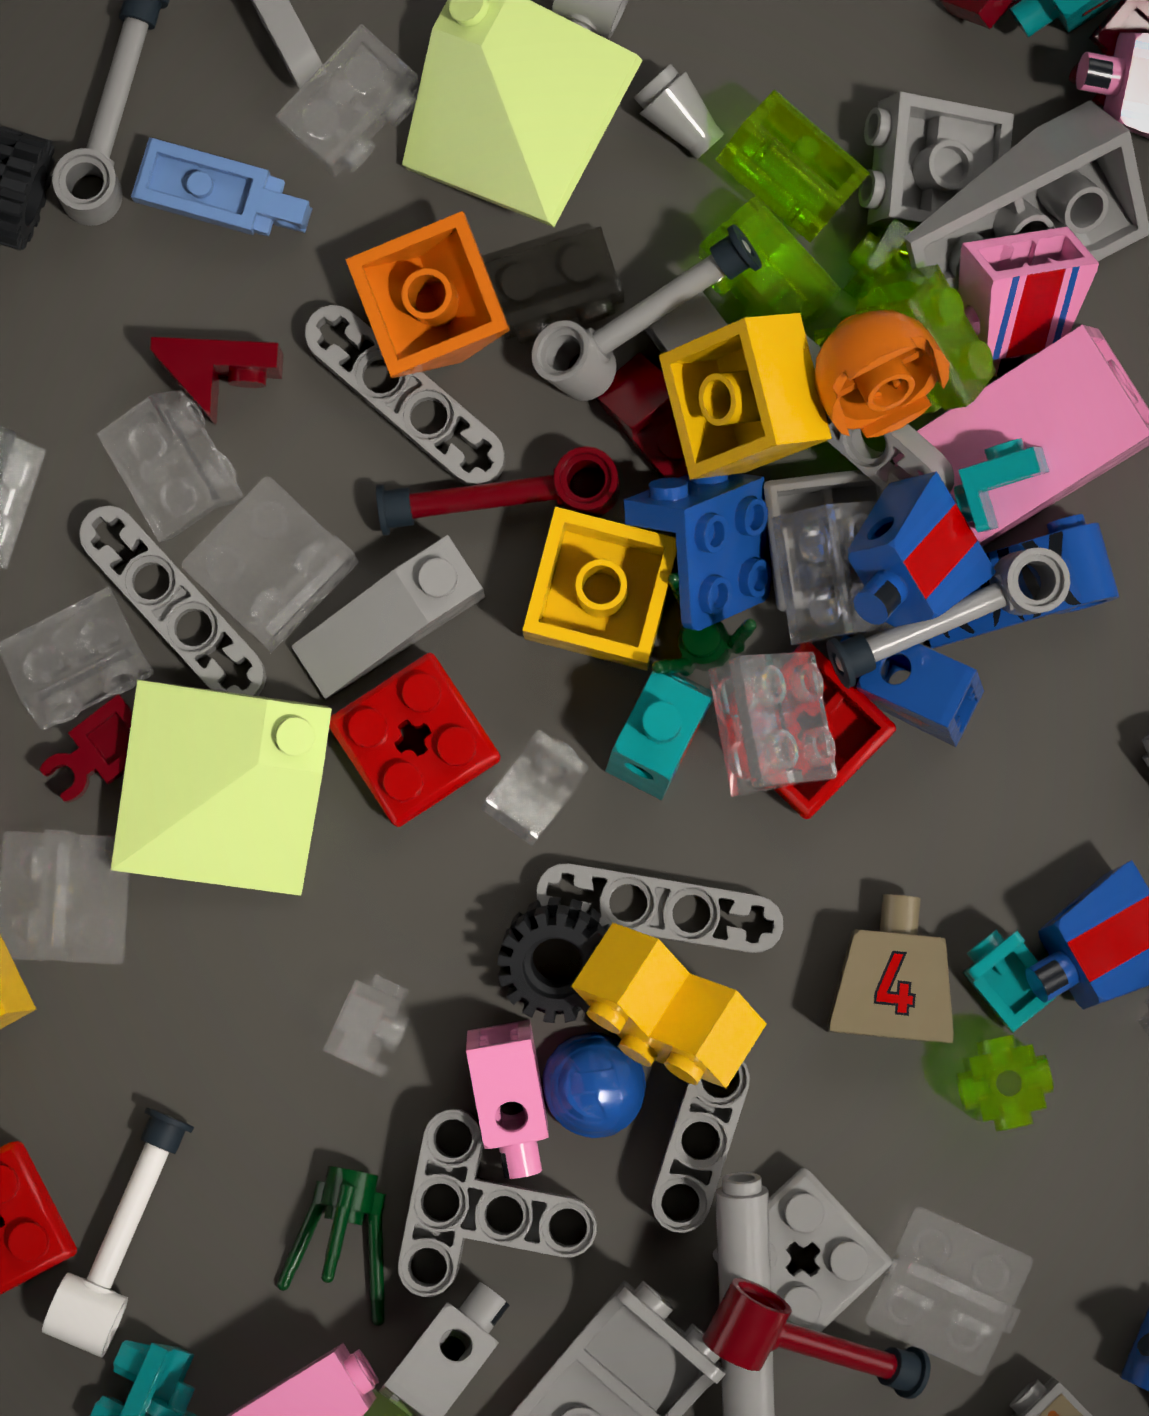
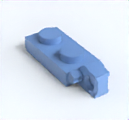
(216, 190)

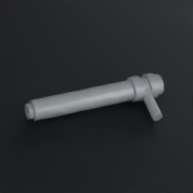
(744, 1254)

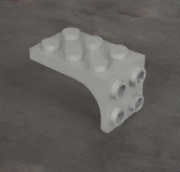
(627, 1363)

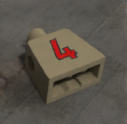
(894, 980)

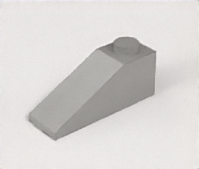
(389, 617)

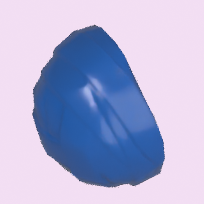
(593, 1085)

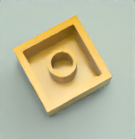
(744, 395)
(600, 588)

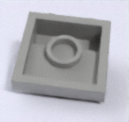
(927, 154)

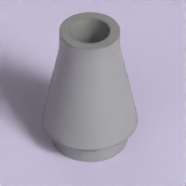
(679, 111)

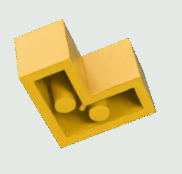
(666, 1011)

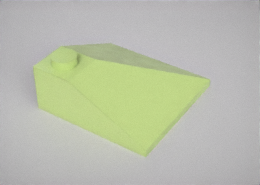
(514, 103)
(220, 787)

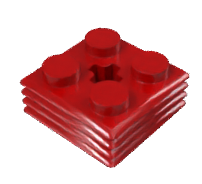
(372, 730)
(857, 730)
(33, 1228)

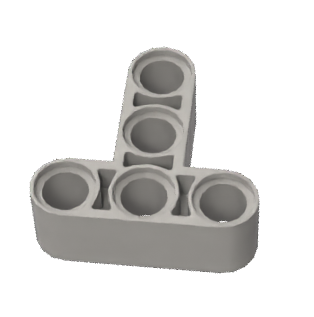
(471, 1218)

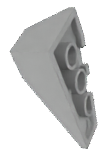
(1060, 175)

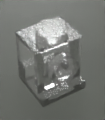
(369, 1025)

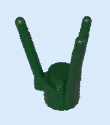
(706, 647)
(347, 1198)

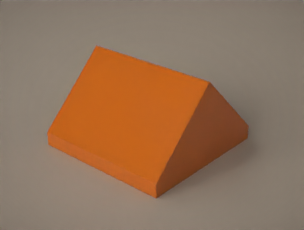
(428, 297)

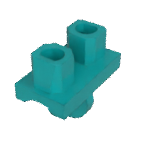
(157, 1380)

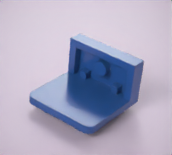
(718, 541)

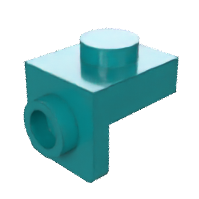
(1004, 465)
(1001, 978)

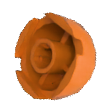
(878, 372)

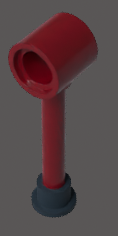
(401, 507)
(755, 1322)

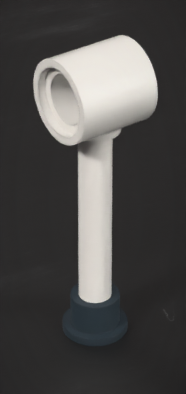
(87, 1309)

